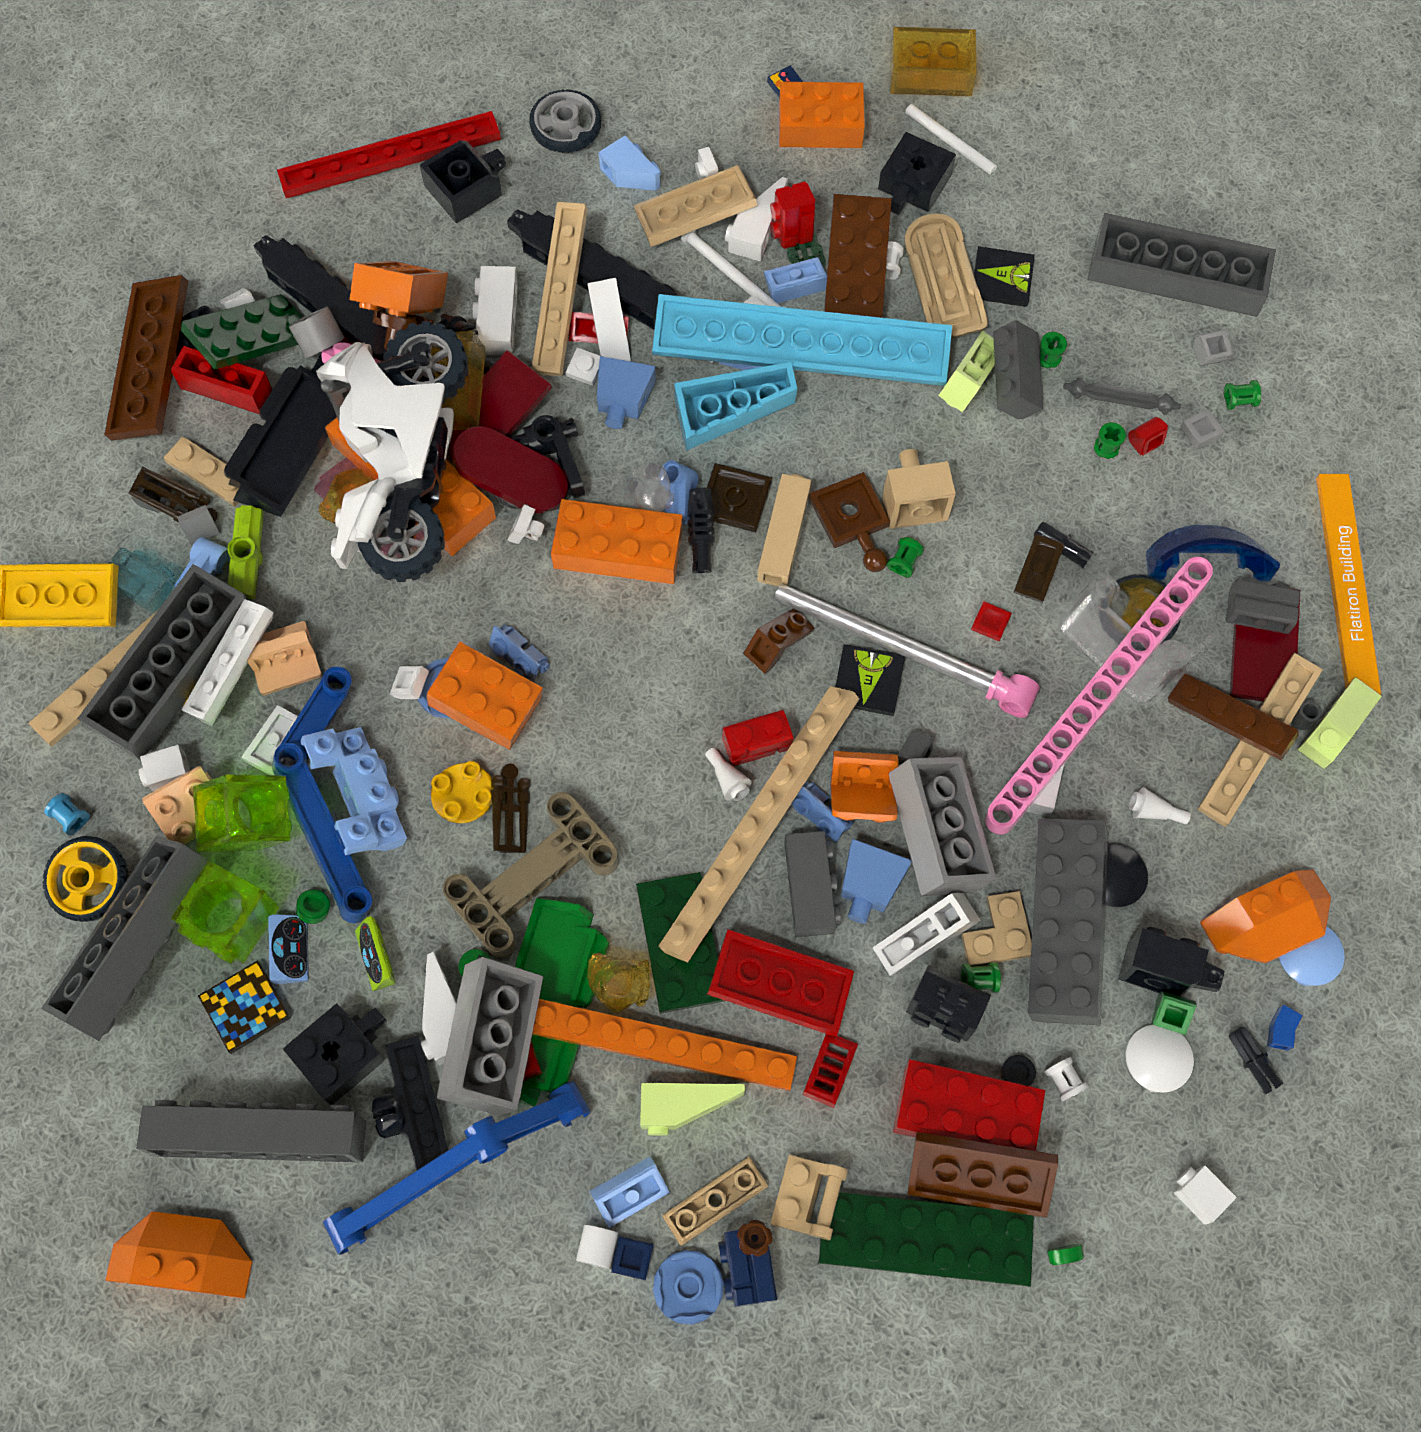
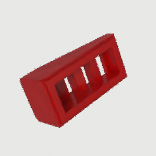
(819, 1094)

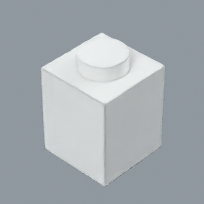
(163, 767)
(1203, 1194)

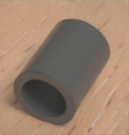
(1311, 709)

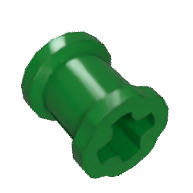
(1054, 353)
(1242, 394)
(1109, 440)
(905, 557)
(982, 977)

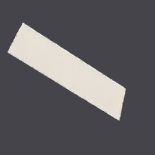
(609, 319)

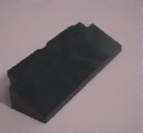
(280, 453)

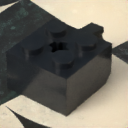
(916, 173)
(463, 179)
(1168, 964)
(947, 1005)
(353, 1044)

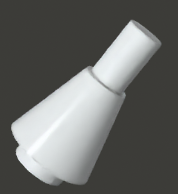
(732, 781)
(1150, 806)

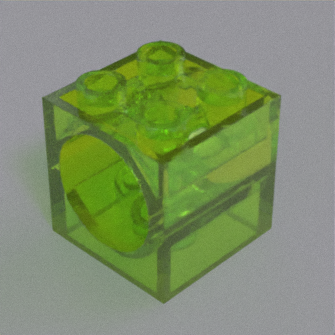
(218, 815)
(209, 890)

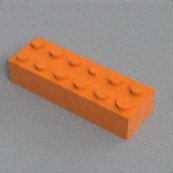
(461, 507)

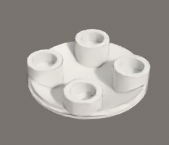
(1159, 1059)

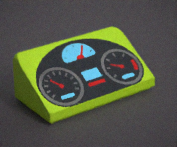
(374, 954)

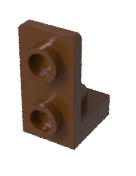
(776, 636)

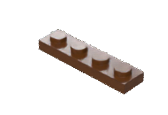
(1233, 717)

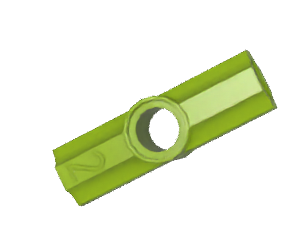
(246, 535)

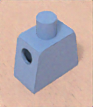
(623, 389)
(871, 879)

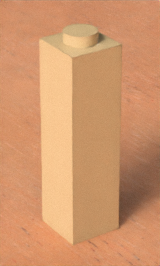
(784, 530)

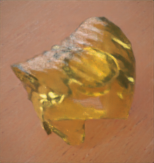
(341, 484)
(619, 981)

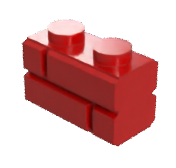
(793, 215)
(757, 738)

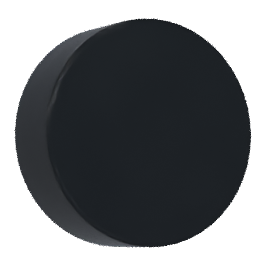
(1018, 1070)

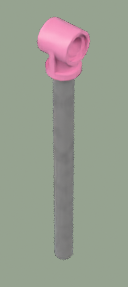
(1013, 693)

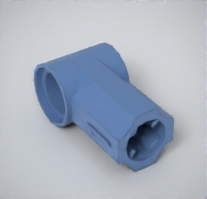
(681, 480)

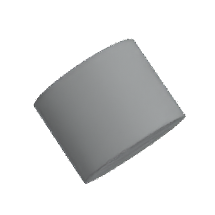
(316, 332)

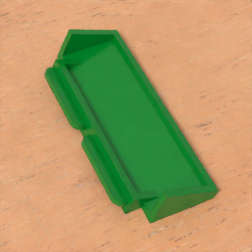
(559, 949)

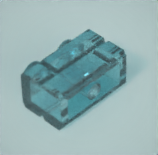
(141, 580)

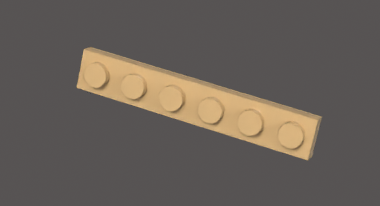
(559, 288)
(63, 712)
(1247, 761)

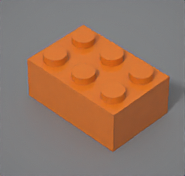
(821, 114)
(484, 695)

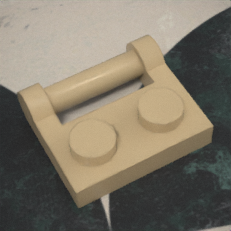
(799, 1194)

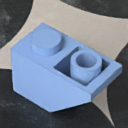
(628, 166)

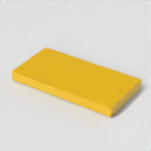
(58, 595)

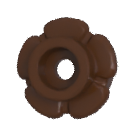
(764, 1235)

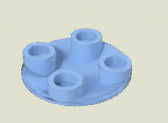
(1315, 962)

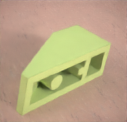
(970, 373)
(1340, 723)
(677, 1104)

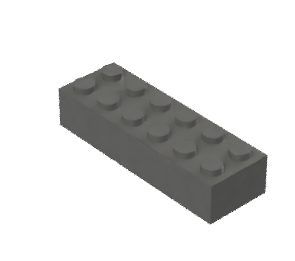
(1182, 264)
(163, 663)
(1068, 922)
(125, 939)
(252, 1132)

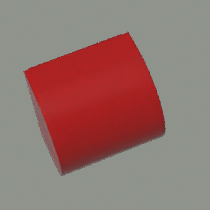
(1148, 435)

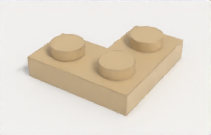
(1008, 937)

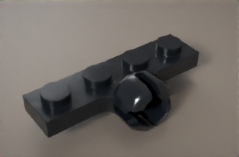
(411, 1103)

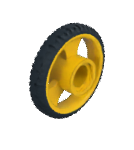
(70, 855)

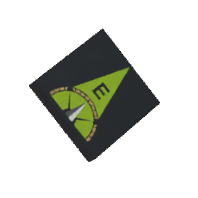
(1004, 275)
(872, 677)

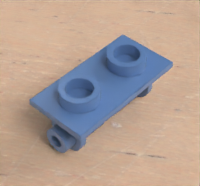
(509, 643)
(811, 803)

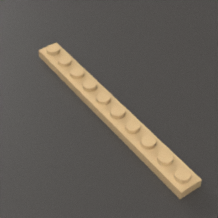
(758, 824)

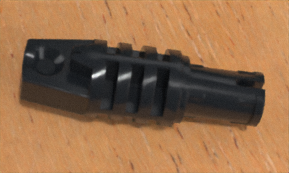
(701, 528)

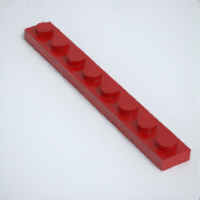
(386, 154)

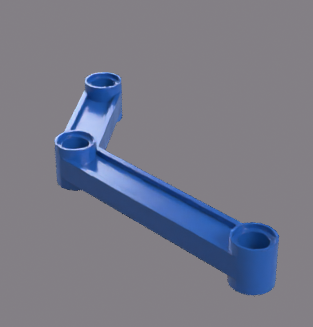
(308, 802)
(483, 1143)

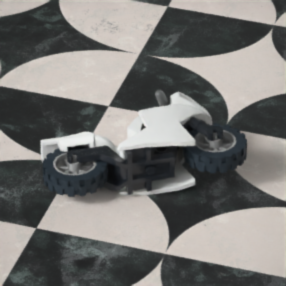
(404, 433)

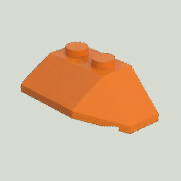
(1271, 918)
(181, 1255)

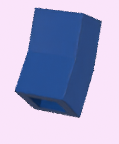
(1283, 1028)

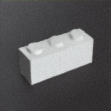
(496, 308)

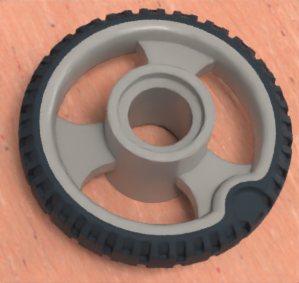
(564, 121)

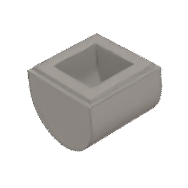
(1213, 347)

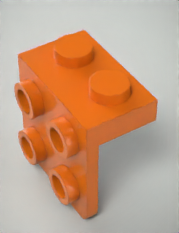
(863, 786)

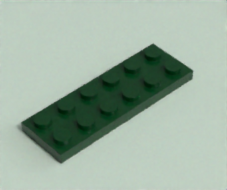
(930, 1239)

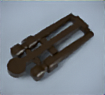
(190, 494)
(509, 773)

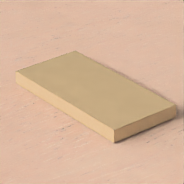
(695, 205)

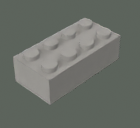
(941, 826)
(490, 1037)

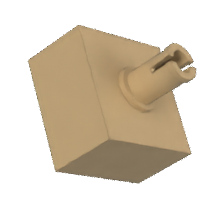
(918, 492)

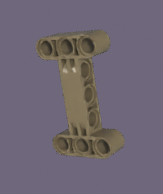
(531, 874)

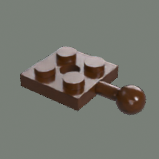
(847, 528)

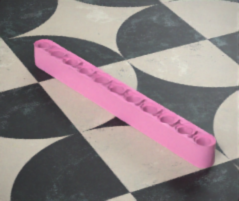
(1106, 680)

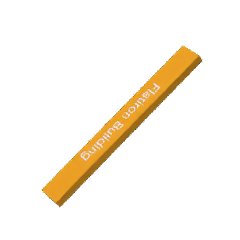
(1347, 580)

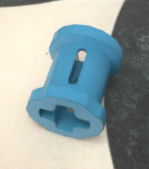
(66, 813)

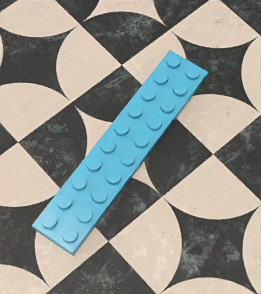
(804, 337)

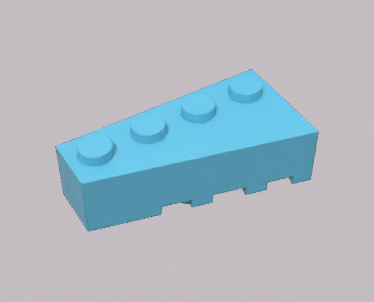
(731, 400)

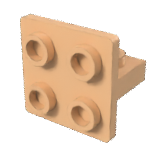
(284, 659)
(174, 805)

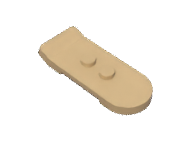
(944, 275)

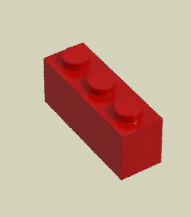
(231, 384)

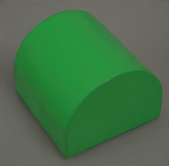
(1173, 1012)

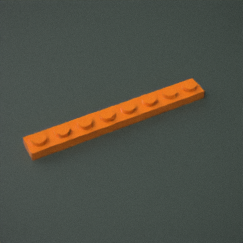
(664, 1045)

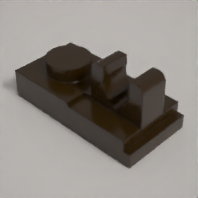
(1039, 568)

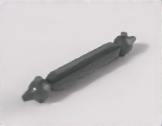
(1122, 396)

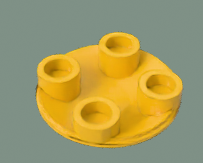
(461, 792)

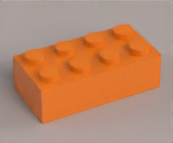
(398, 286)
(617, 541)

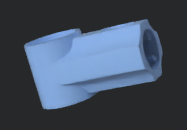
(207, 556)

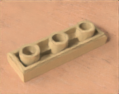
(696, 1213)

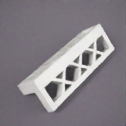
(228, 662)

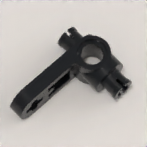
(554, 444)

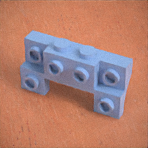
(363, 788)

